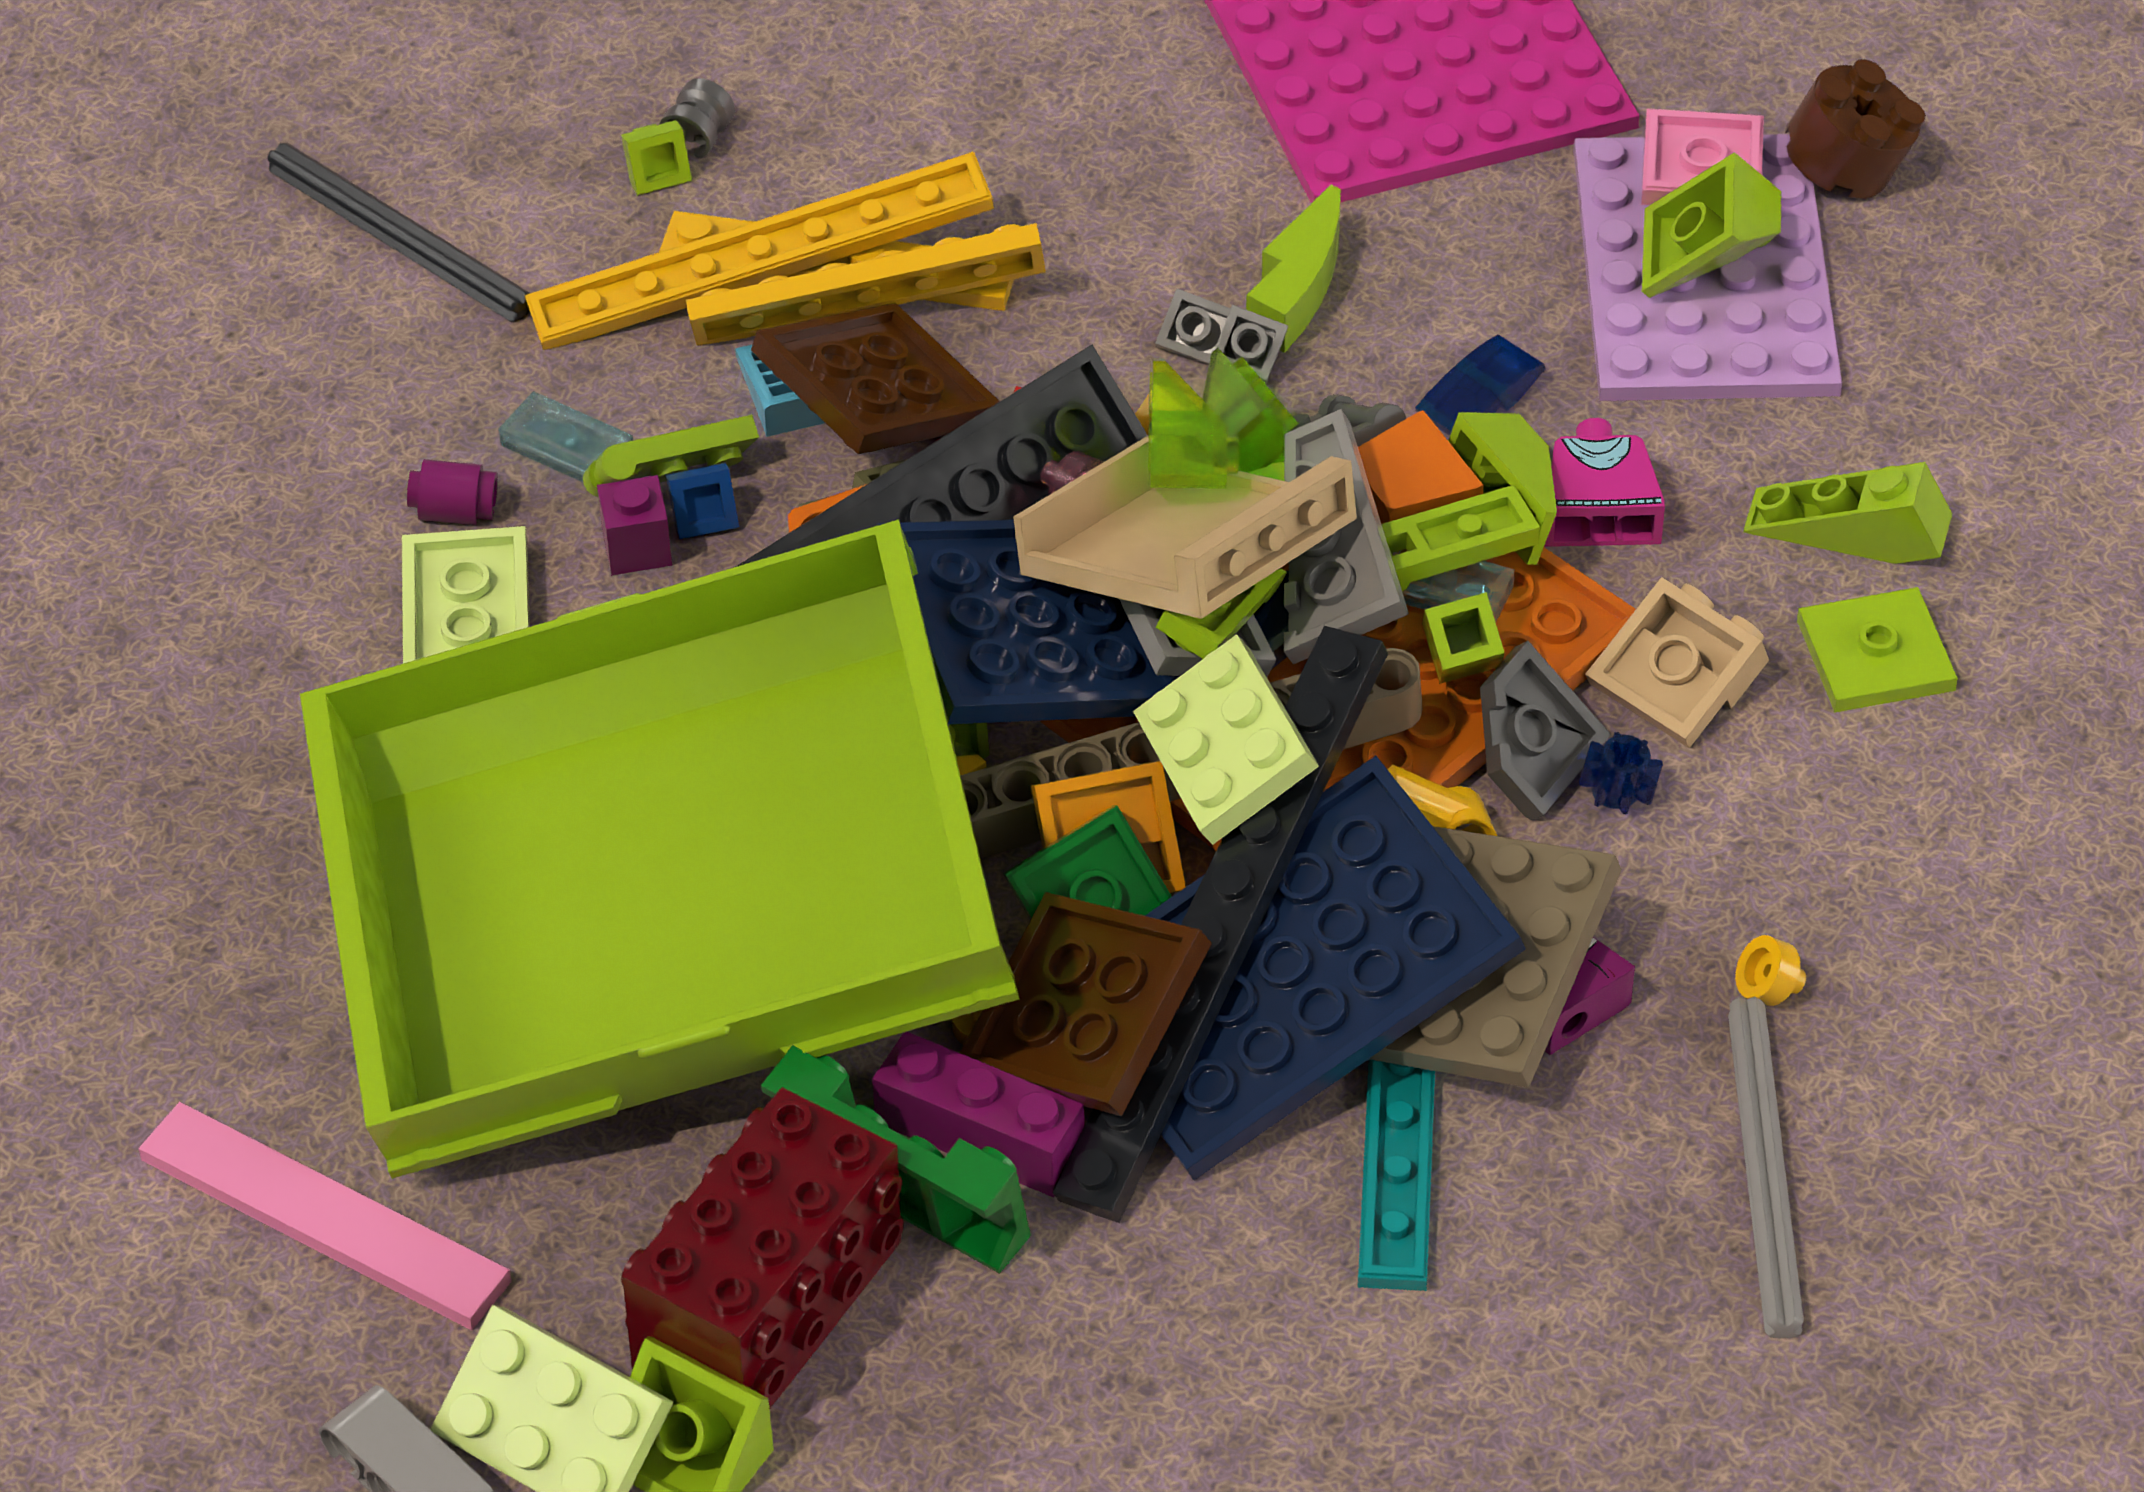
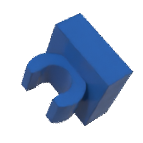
(702, 501)

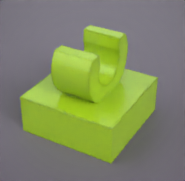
(656, 157)

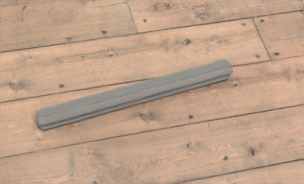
(1765, 1169)

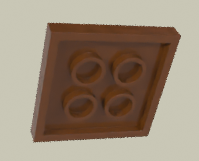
(873, 377)
(1090, 1001)

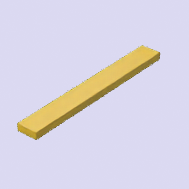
(760, 250)

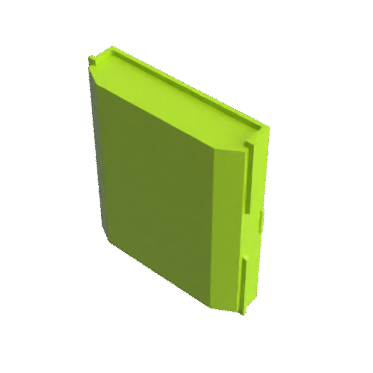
(648, 850)

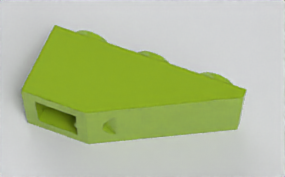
(1869, 514)

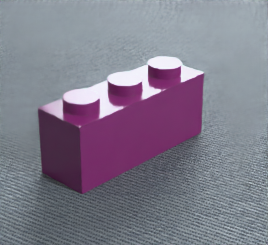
(952, 1096)

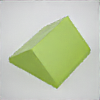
(713, 1431)

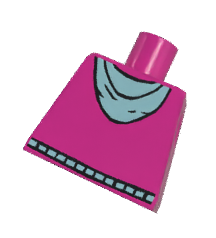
(1604, 489)

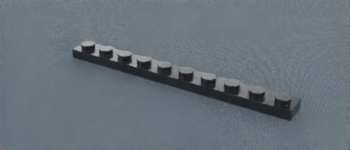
(1229, 913)

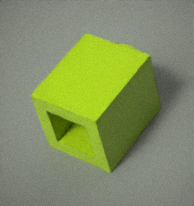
(1463, 637)

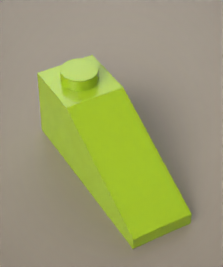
(1507, 453)

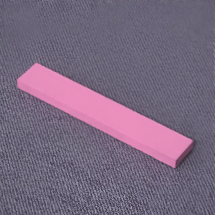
(326, 1215)

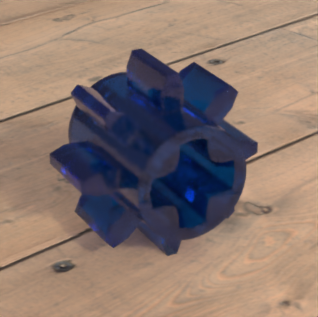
(1621, 772)

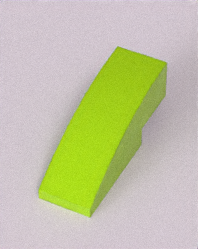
(1299, 267)

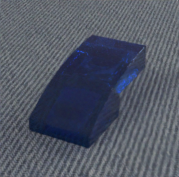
(1482, 382)

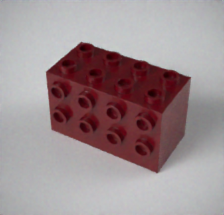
(769, 1245)

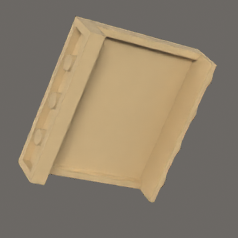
(1178, 544)

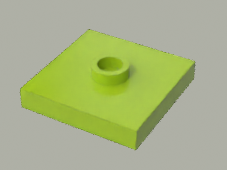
(1876, 649)

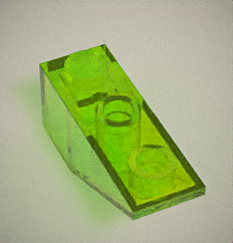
(1248, 410)

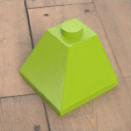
(1708, 224)

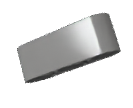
(395, 1449)

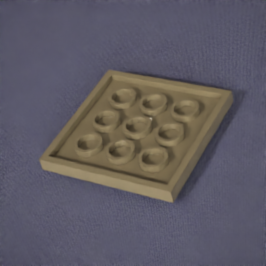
(1507, 1018)

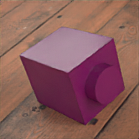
(634, 525)

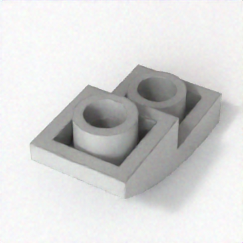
(1200, 326)

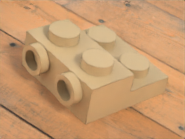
(1679, 661)

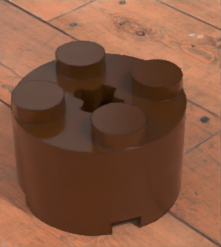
(1853, 129)

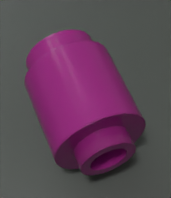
(452, 492)

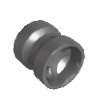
(701, 110)

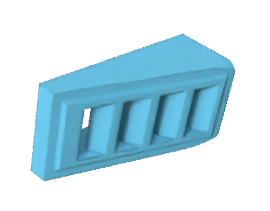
(775, 402)

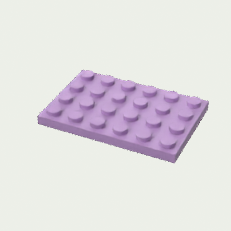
(1728, 334)

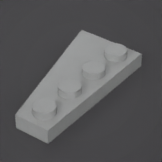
(1350, 574)

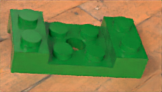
(960, 1199)

